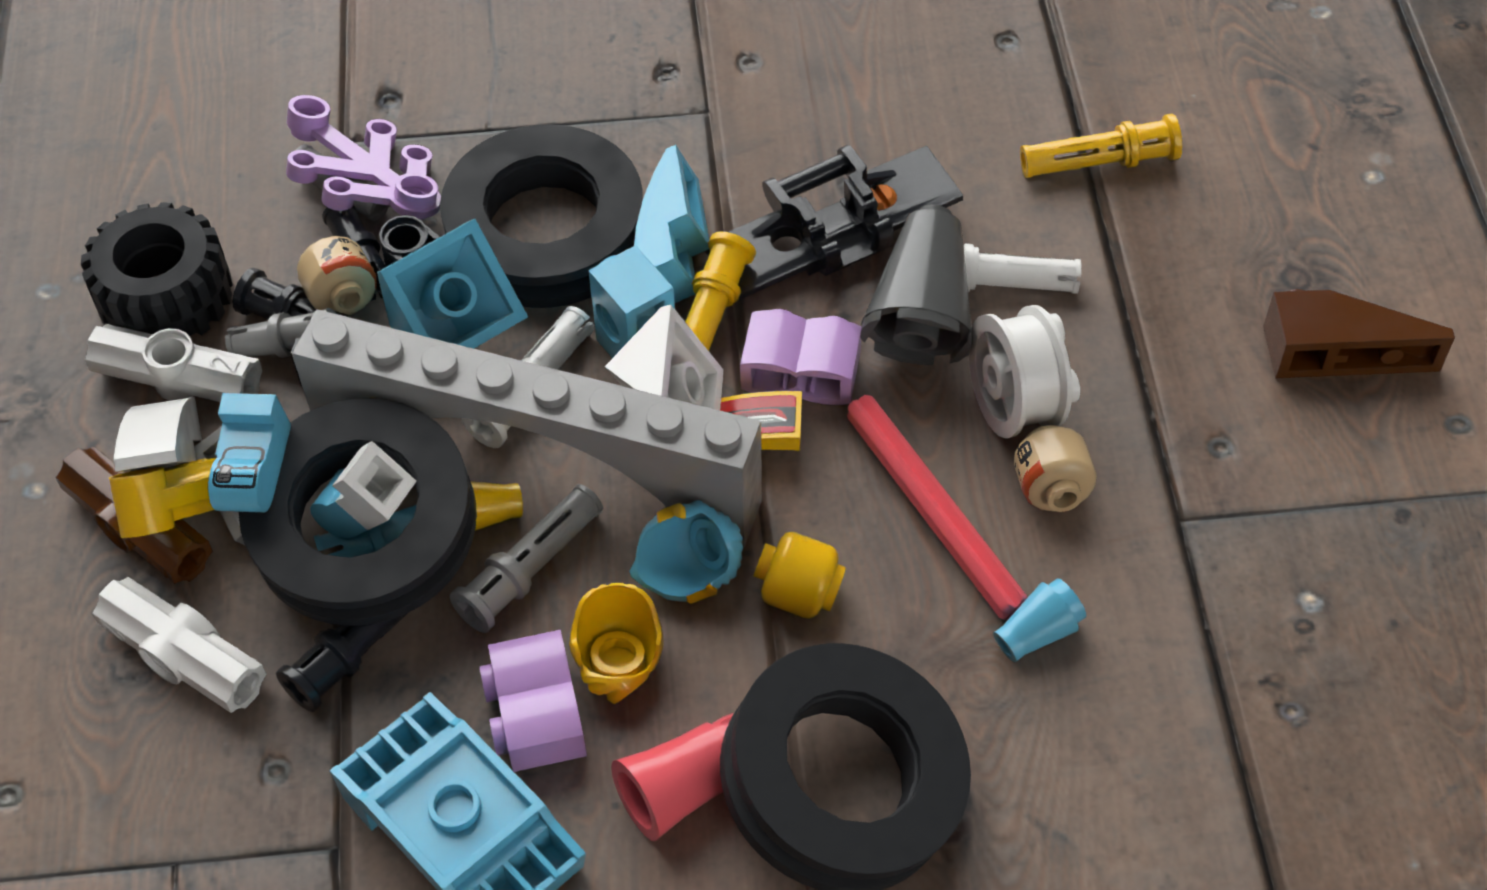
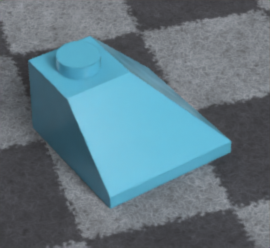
(451, 290)

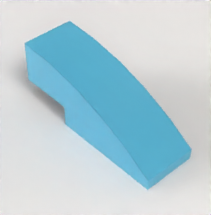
(673, 222)

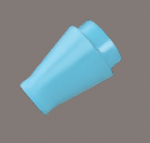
(1042, 618)

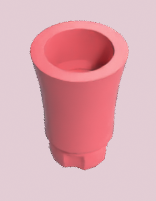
(671, 778)

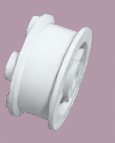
(1022, 370)

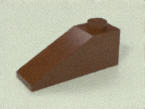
(1343, 336)

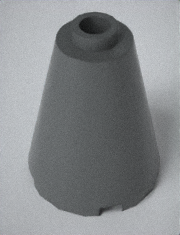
(923, 293)

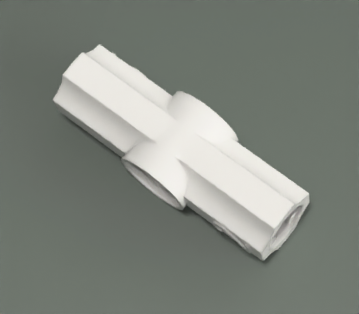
(171, 363)
(179, 644)

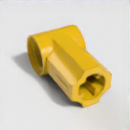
(156, 497)

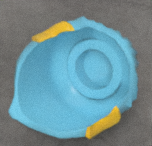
(687, 552)

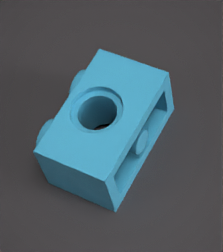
(625, 296)

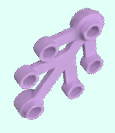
(407, 194)

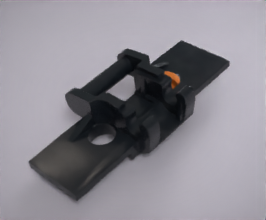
(849, 230)

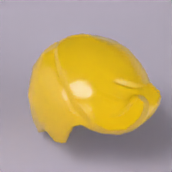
(616, 639)

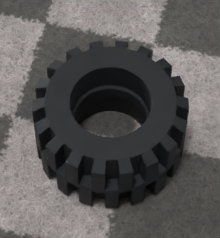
(154, 242)

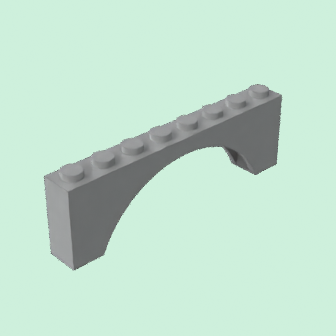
(657, 441)

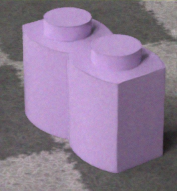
(801, 355)
(535, 701)

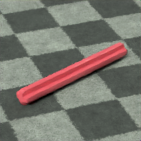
(936, 507)

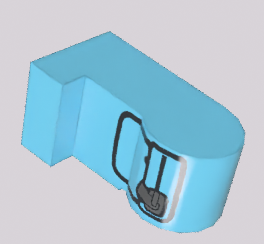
(248, 452)

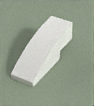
(157, 435)

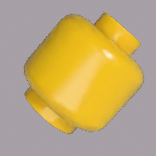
(799, 575)

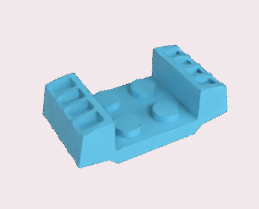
(455, 806)

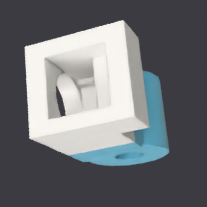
(362, 493)

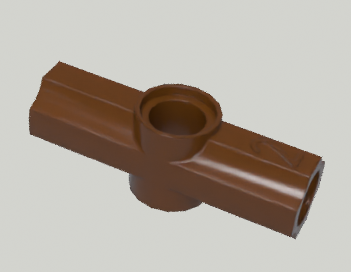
(175, 553)

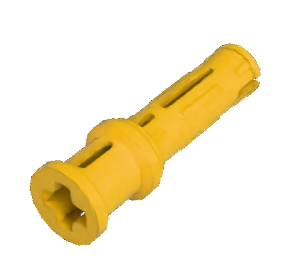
(1128, 148)
(718, 283)

